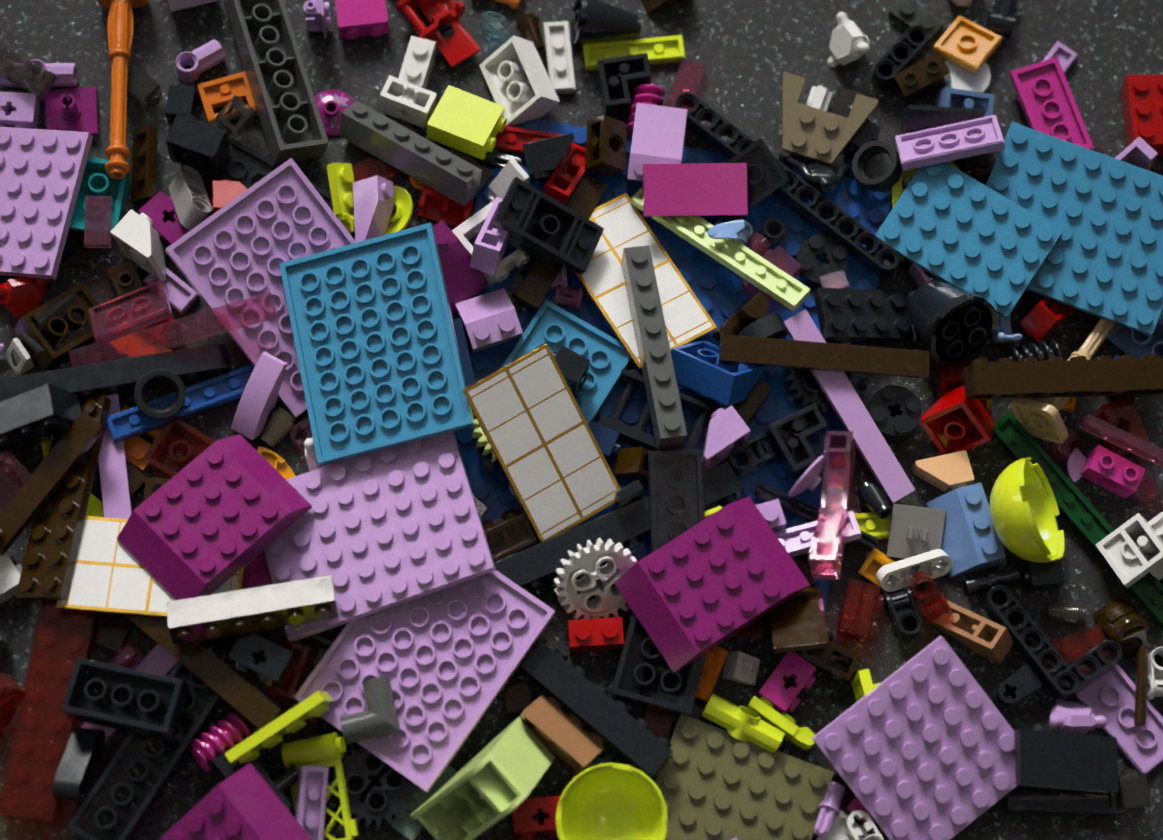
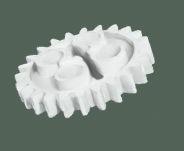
(587, 562)

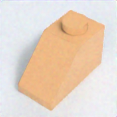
(945, 471)

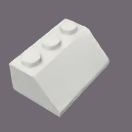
(519, 81)

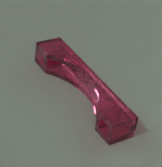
(830, 532)

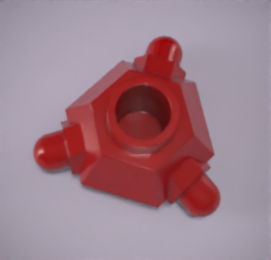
(23, 294)

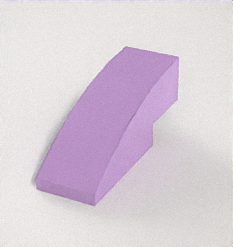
(259, 396)

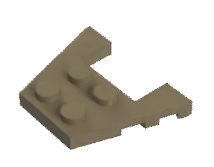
(816, 132)

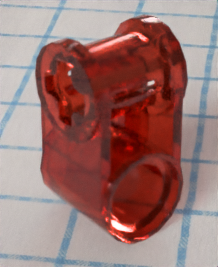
(930, 600)

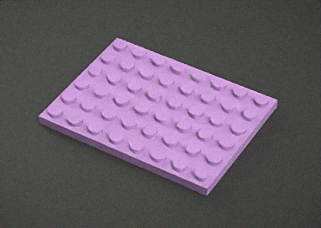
(239, 257)
(383, 530)
(444, 664)

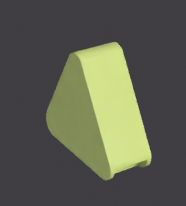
(486, 785)

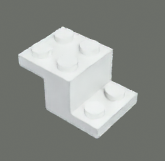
(1135, 549)

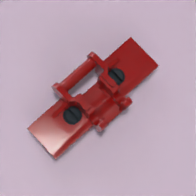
(445, 29)

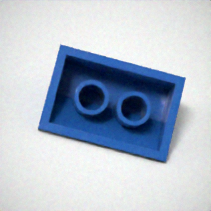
(699, 369)

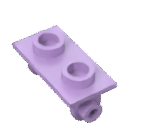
(317, 16)

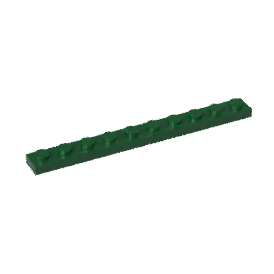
(1075, 506)

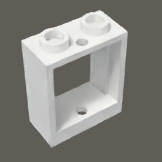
(472, 227)

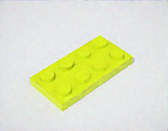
(271, 734)

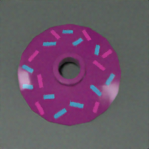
(332, 120)

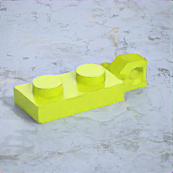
(341, 188)

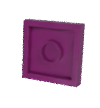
(72, 110)

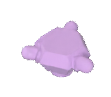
(1074, 718)

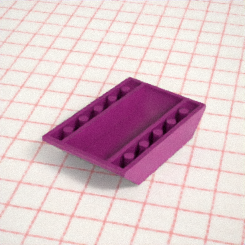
(211, 518)
(710, 583)
(239, 810)

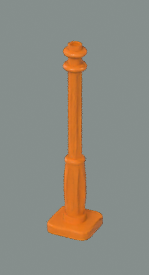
(120, 40)

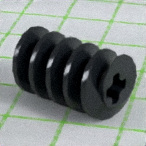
(1040, 351)

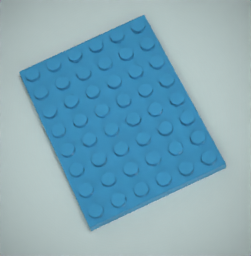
(1109, 222)
(376, 344)

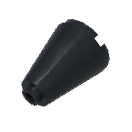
(602, 22)

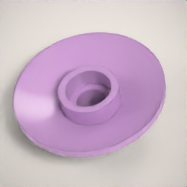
(809, 479)

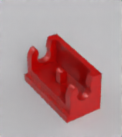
(438, 207)

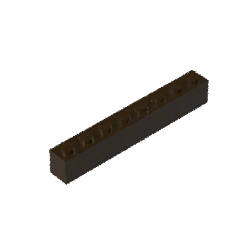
(1063, 378)

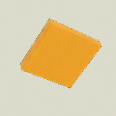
(967, 44)

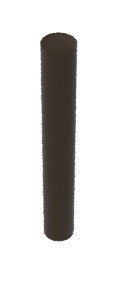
(1141, 686)

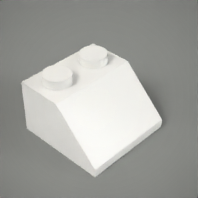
(141, 243)

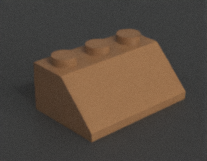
(562, 733)

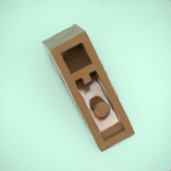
(976, 632)

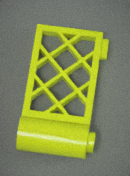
(323, 752)

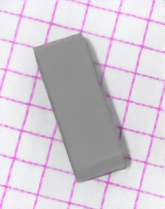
(190, 197)

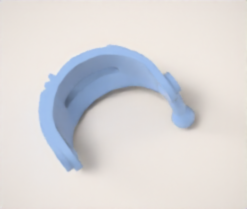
(737, 229)
(1004, 332)

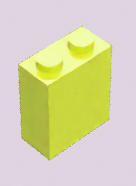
(466, 122)

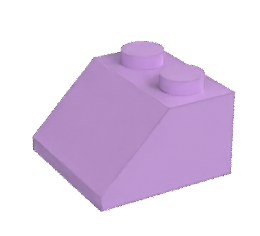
(489, 320)
(723, 434)

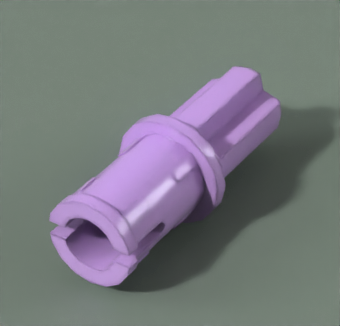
(829, 809)

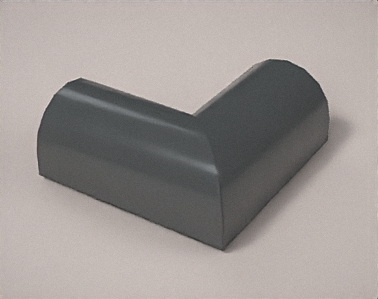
(379, 719)

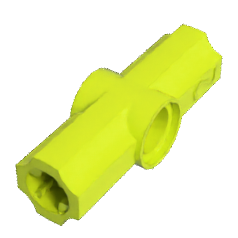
(743, 723)

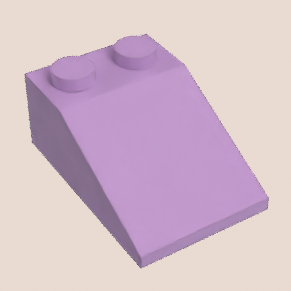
(656, 137)

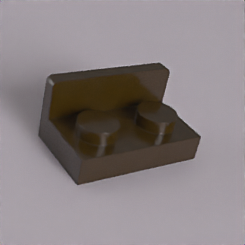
(508, 534)

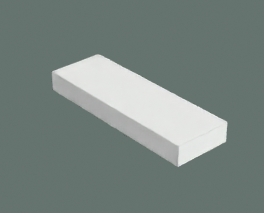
(559, 56)

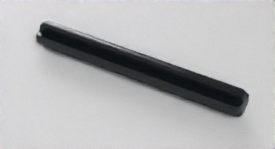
(806, 512)

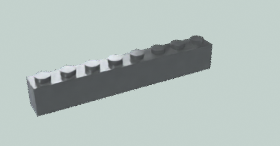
(653, 348)

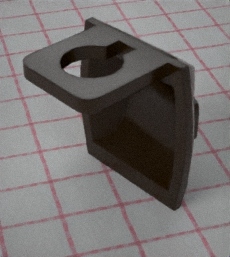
(1122, 624)

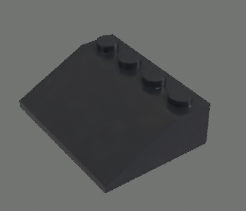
(647, 679)

